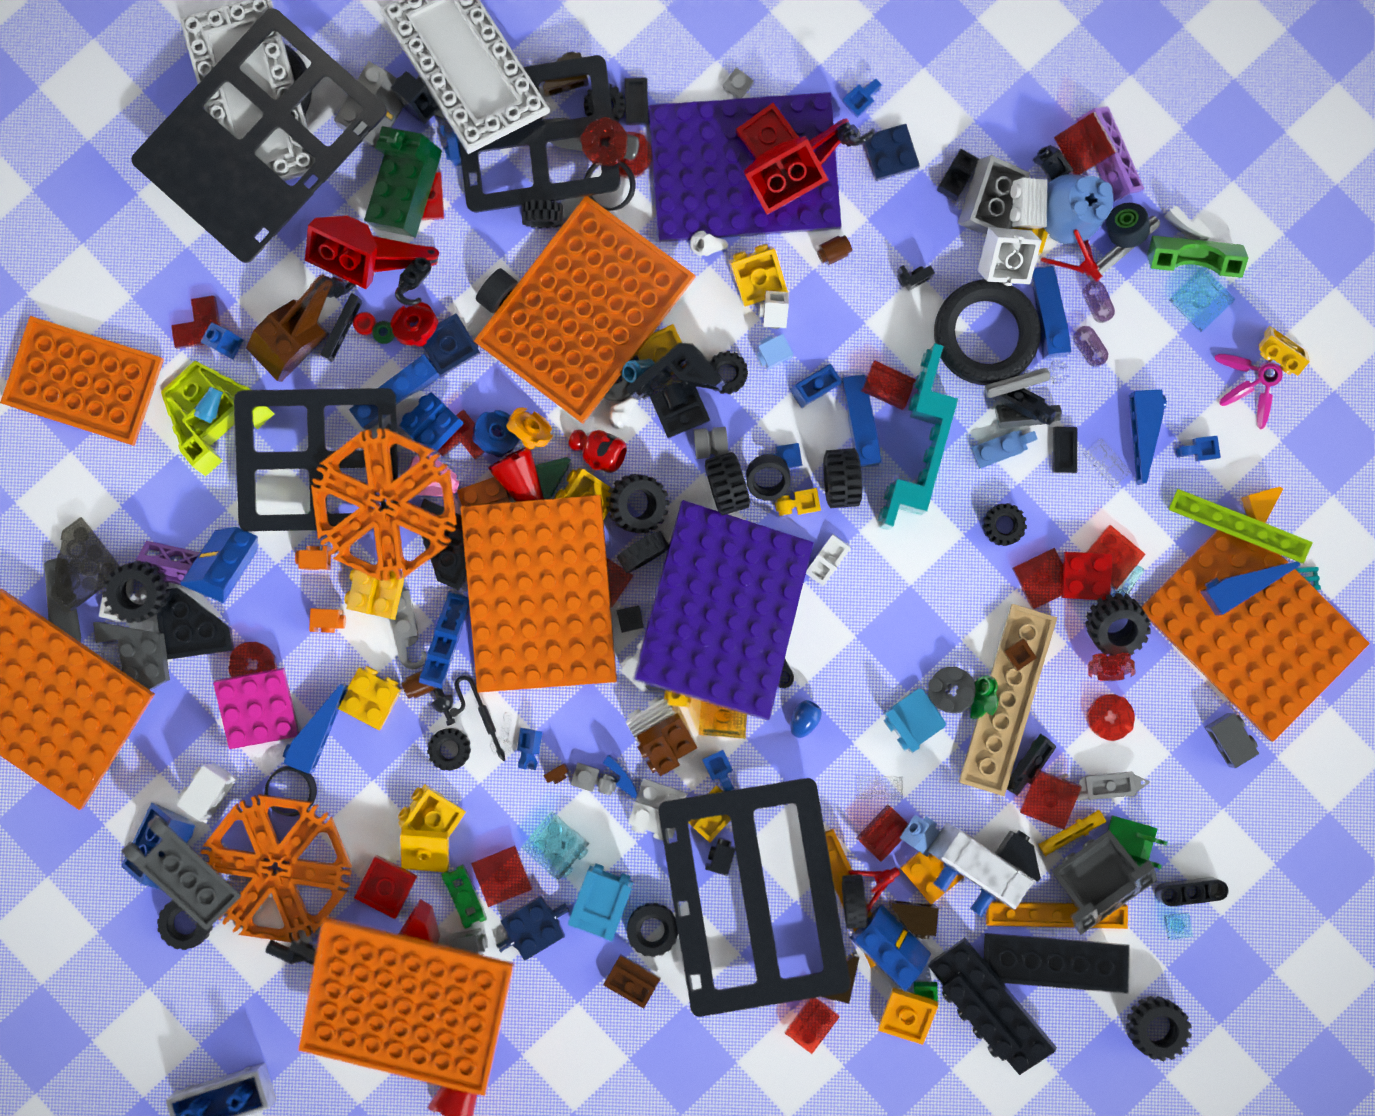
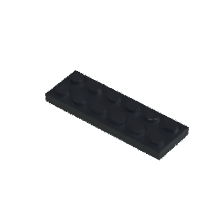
(1059, 962)

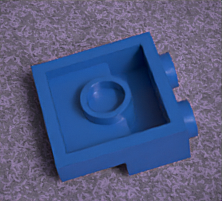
(430, 422)

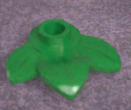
(985, 698)

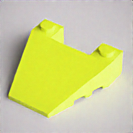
(193, 433)

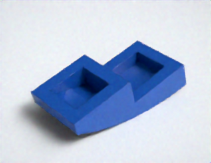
(625, 781)

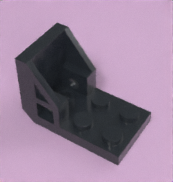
(697, 372)

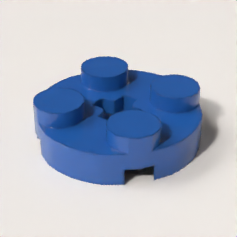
(487, 441)

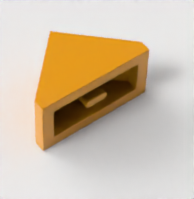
(1262, 503)

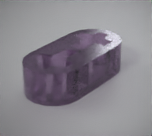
(1103, 298)
(1095, 343)

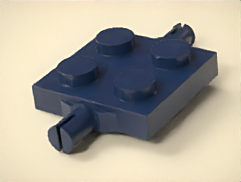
(532, 927)

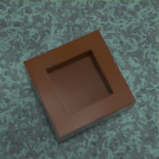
(1020, 654)
(557, 774)

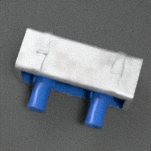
(981, 866)
(230, 1095)

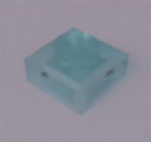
(1178, 926)

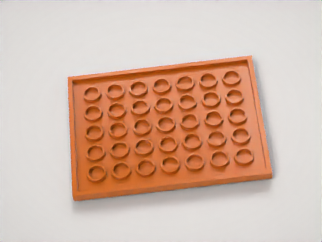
(584, 309)
(539, 593)
(1264, 653)
(61, 704)
(405, 1006)

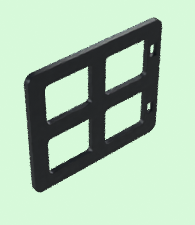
(538, 134)
(250, 460)

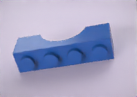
(408, 381)

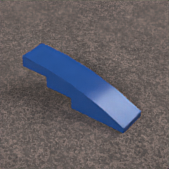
(445, 640)

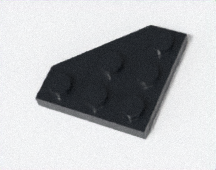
(450, 562)
(191, 628)

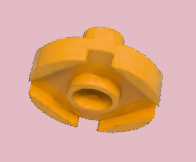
(530, 428)

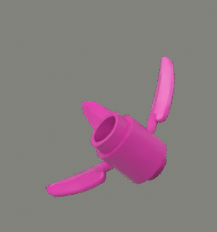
(1247, 387)

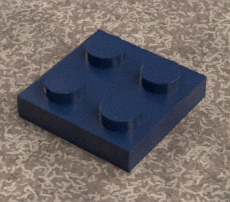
(891, 152)
(450, 345)

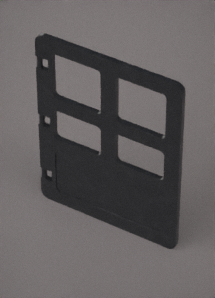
(220, 176)

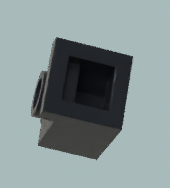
(721, 857)

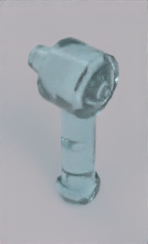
(1131, 581)

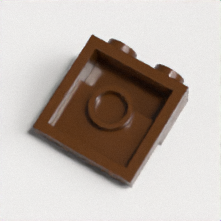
(665, 744)

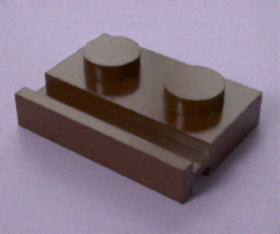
(632, 981)

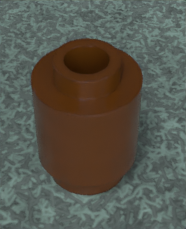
(834, 250)
(415, 689)

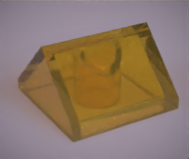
(721, 722)

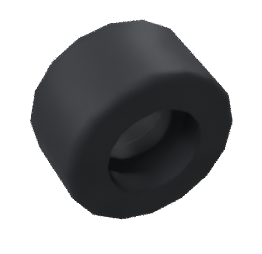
(496, 290)

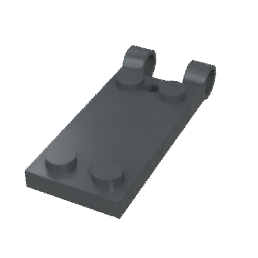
(184, 875)

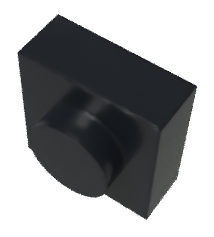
(630, 619)

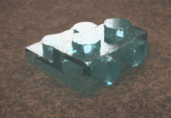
(556, 846)

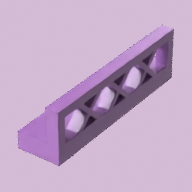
(1113, 169)
(173, 570)

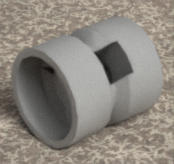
(710, 442)

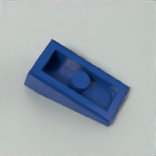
(815, 385)

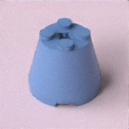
(1077, 204)

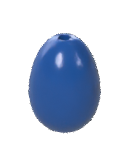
(805, 718)

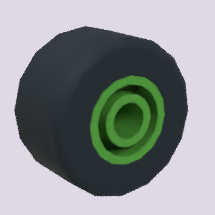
(1128, 225)

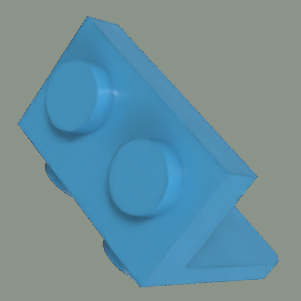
(914, 720)

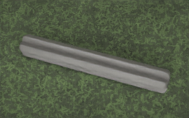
(1118, 253)

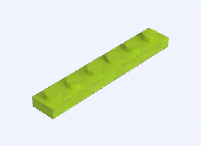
(1240, 526)

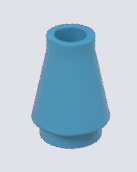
(636, 368)
(208, 405)

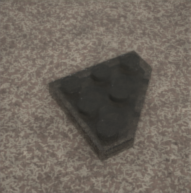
(80, 566)

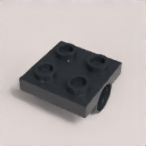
(679, 408)

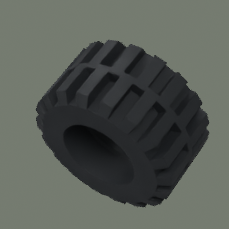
(842, 478)
(727, 483)
(655, 506)
(118, 598)
(1111, 610)
(1176, 1036)

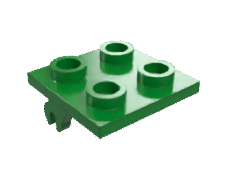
(1135, 839)

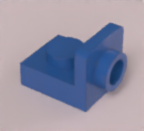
(222, 340)

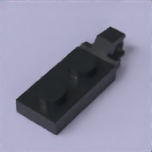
(1028, 405)
(1034, 759)

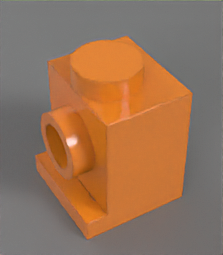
(313, 558)
(327, 620)

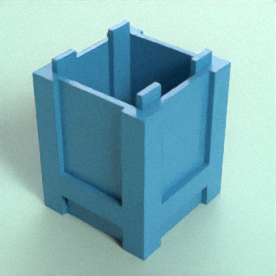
(601, 902)

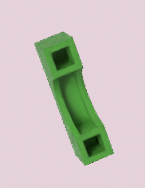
(1221, 257)

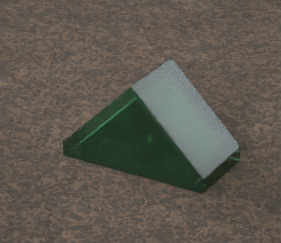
(551, 474)

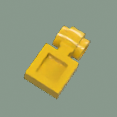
(805, 502)

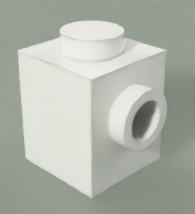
(775, 309)

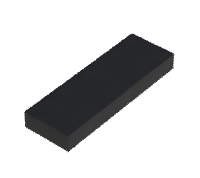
(341, 328)

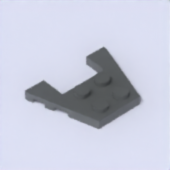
(141, 652)

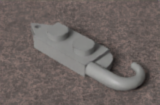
(406, 631)
(1109, 785)

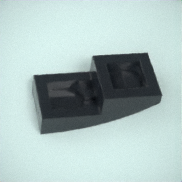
(958, 174)

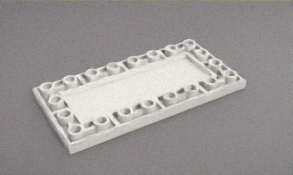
(208, 40)
(466, 67)

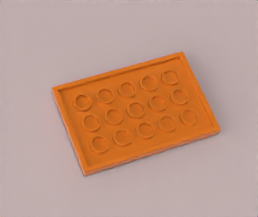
(82, 380)

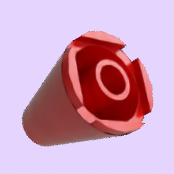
(518, 475)
(453, 1102)

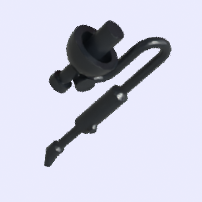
(445, 703)

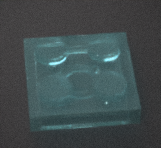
(1202, 299)

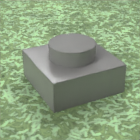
(738, 83)

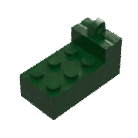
(402, 181)

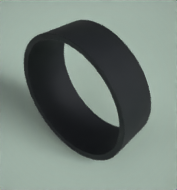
(308, 777)

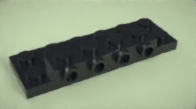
(990, 1008)

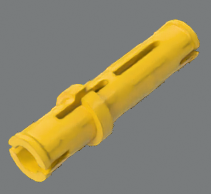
(1080, 828)

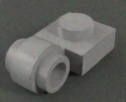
(587, 777)

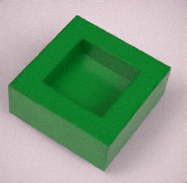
(926, 989)

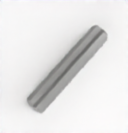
(1017, 382)

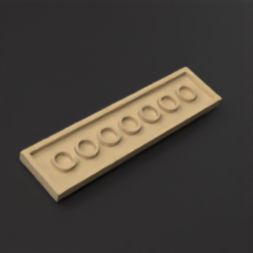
(999, 735)

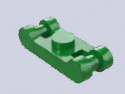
(464, 896)

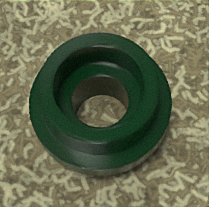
(389, 337)

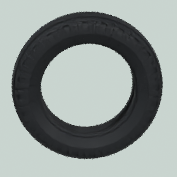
(1010, 298)

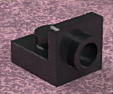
(1052, 162)
(919, 276)

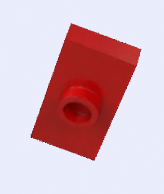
(435, 204)

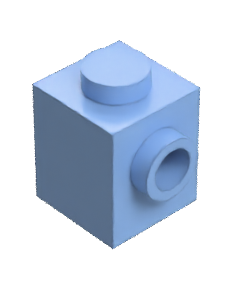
(774, 351)
(920, 834)

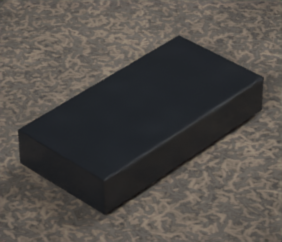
(636, 101)
(1065, 450)

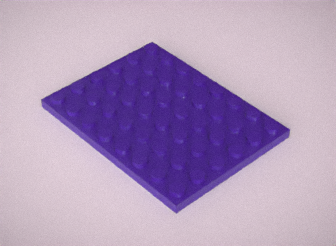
(703, 163)
(724, 611)

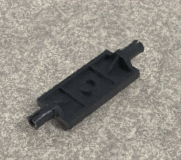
(294, 954)

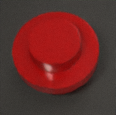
(364, 323)

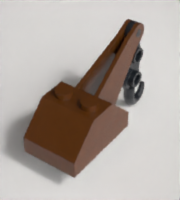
(294, 328)

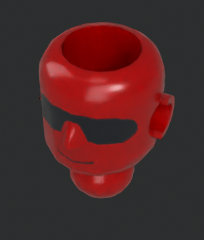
(599, 449)

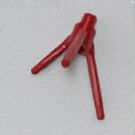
(1088, 266)
(882, 880)

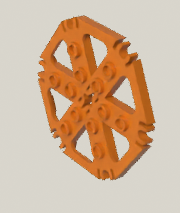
(363, 495)
(296, 872)

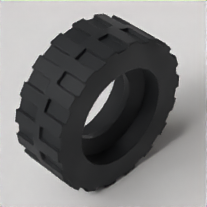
(643, 551)
(854, 901)
(172, 936)
(647, 947)

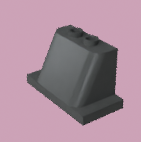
(1101, 879)

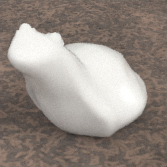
(706, 244)
(620, 413)

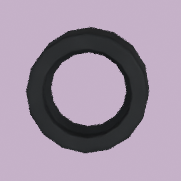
(768, 461)

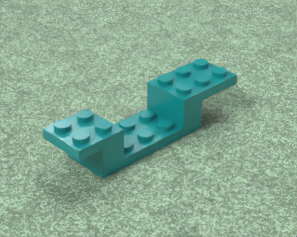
(930, 408)

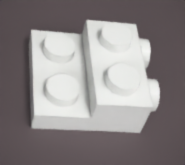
(645, 810)

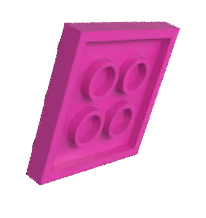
(256, 708)

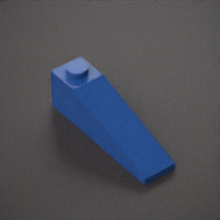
(1051, 313)
(1146, 420)
(861, 421)
(1229, 592)
(310, 742)

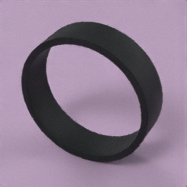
(631, 190)

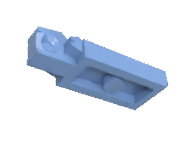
(1002, 448)

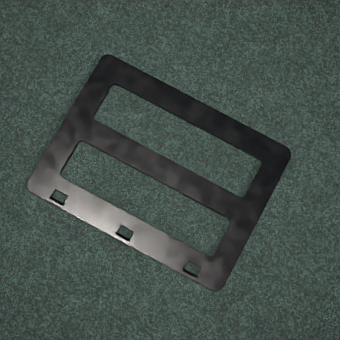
(769, 985)

